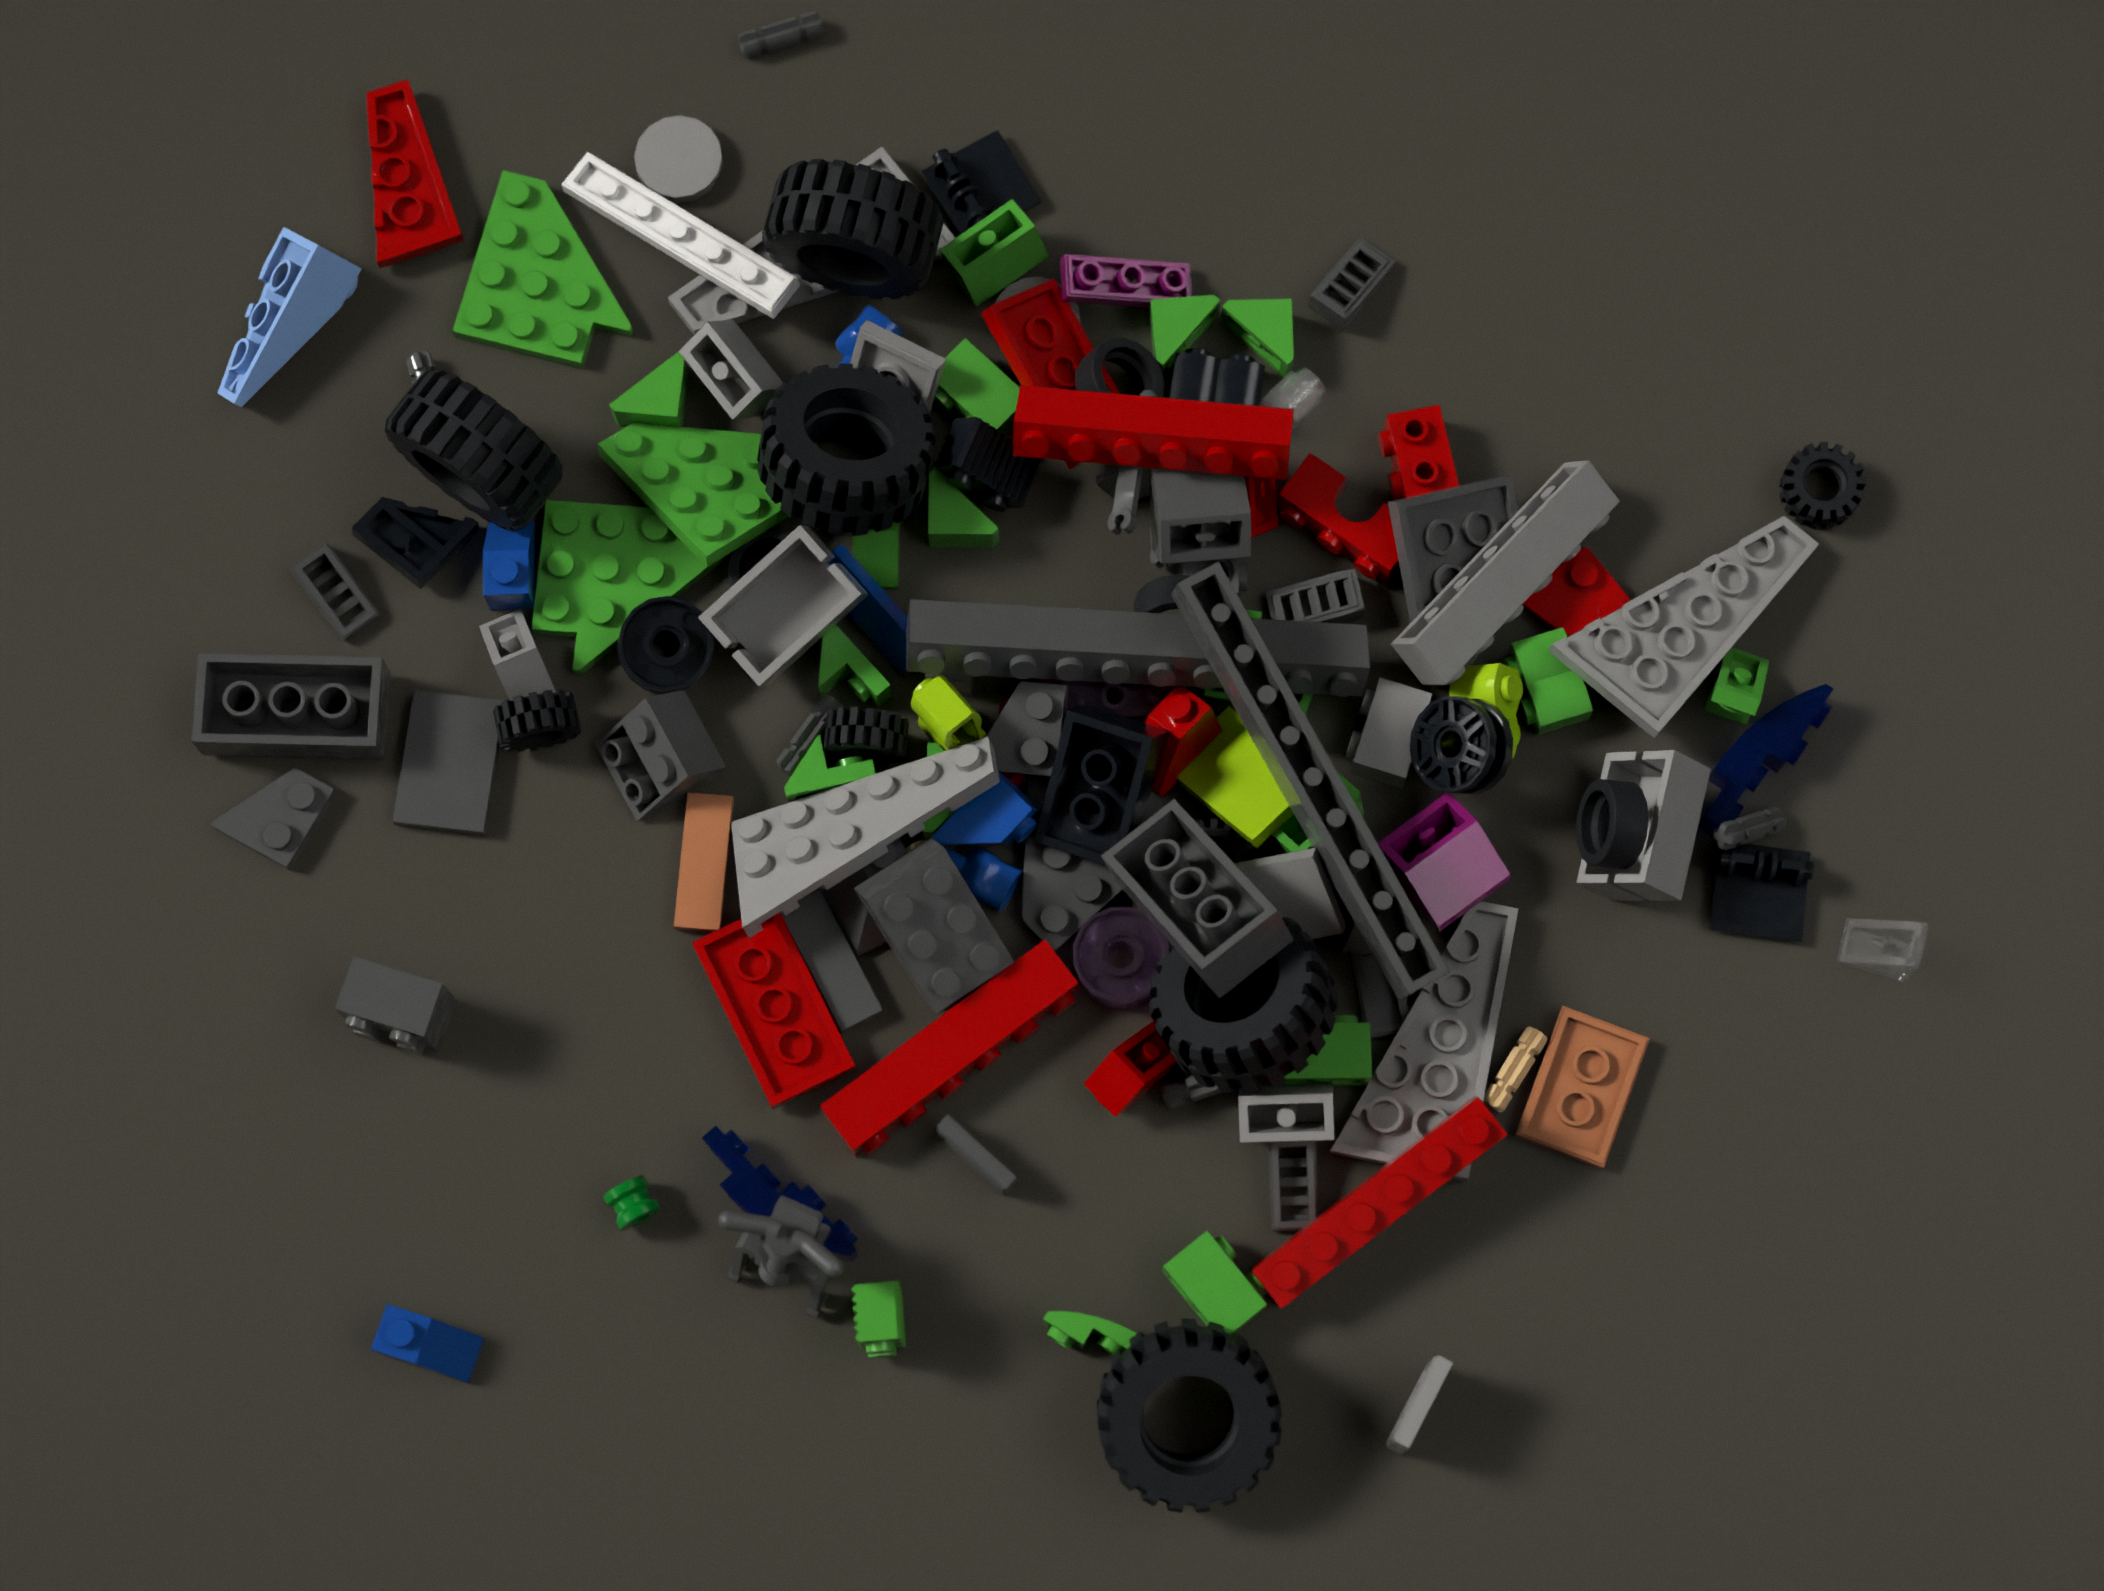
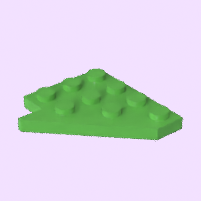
(535, 280)
(696, 483)
(600, 567)

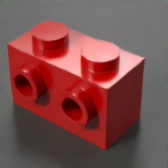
(1417, 452)

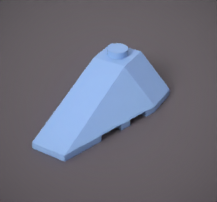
(299, 296)

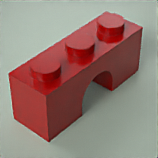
(1310, 503)

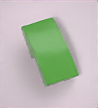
(1076, 1328)

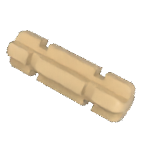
(1514, 1069)

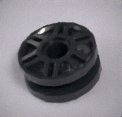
(669, 617)
(1484, 751)

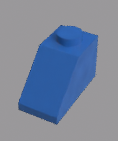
(509, 568)
(991, 818)
(427, 1343)

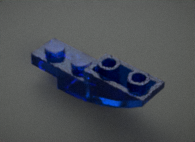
(1770, 742)
(756, 1194)

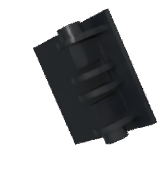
(978, 181)
(1761, 891)

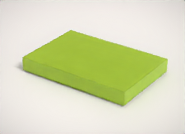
(1237, 783)

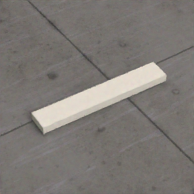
(681, 235)

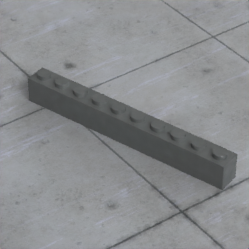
(1119, 647)
(1309, 781)

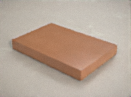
(1582, 1087)

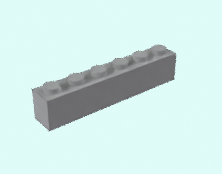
(1506, 574)

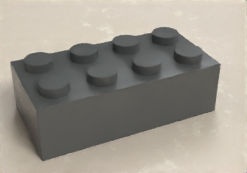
(291, 706)
(1197, 898)

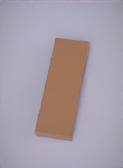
(703, 862)

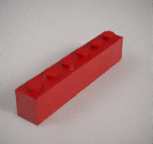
(1153, 432)
(950, 1049)
(1378, 1201)

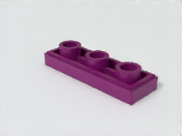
(1104, 281)

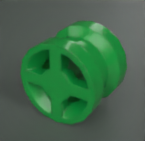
(632, 1203)

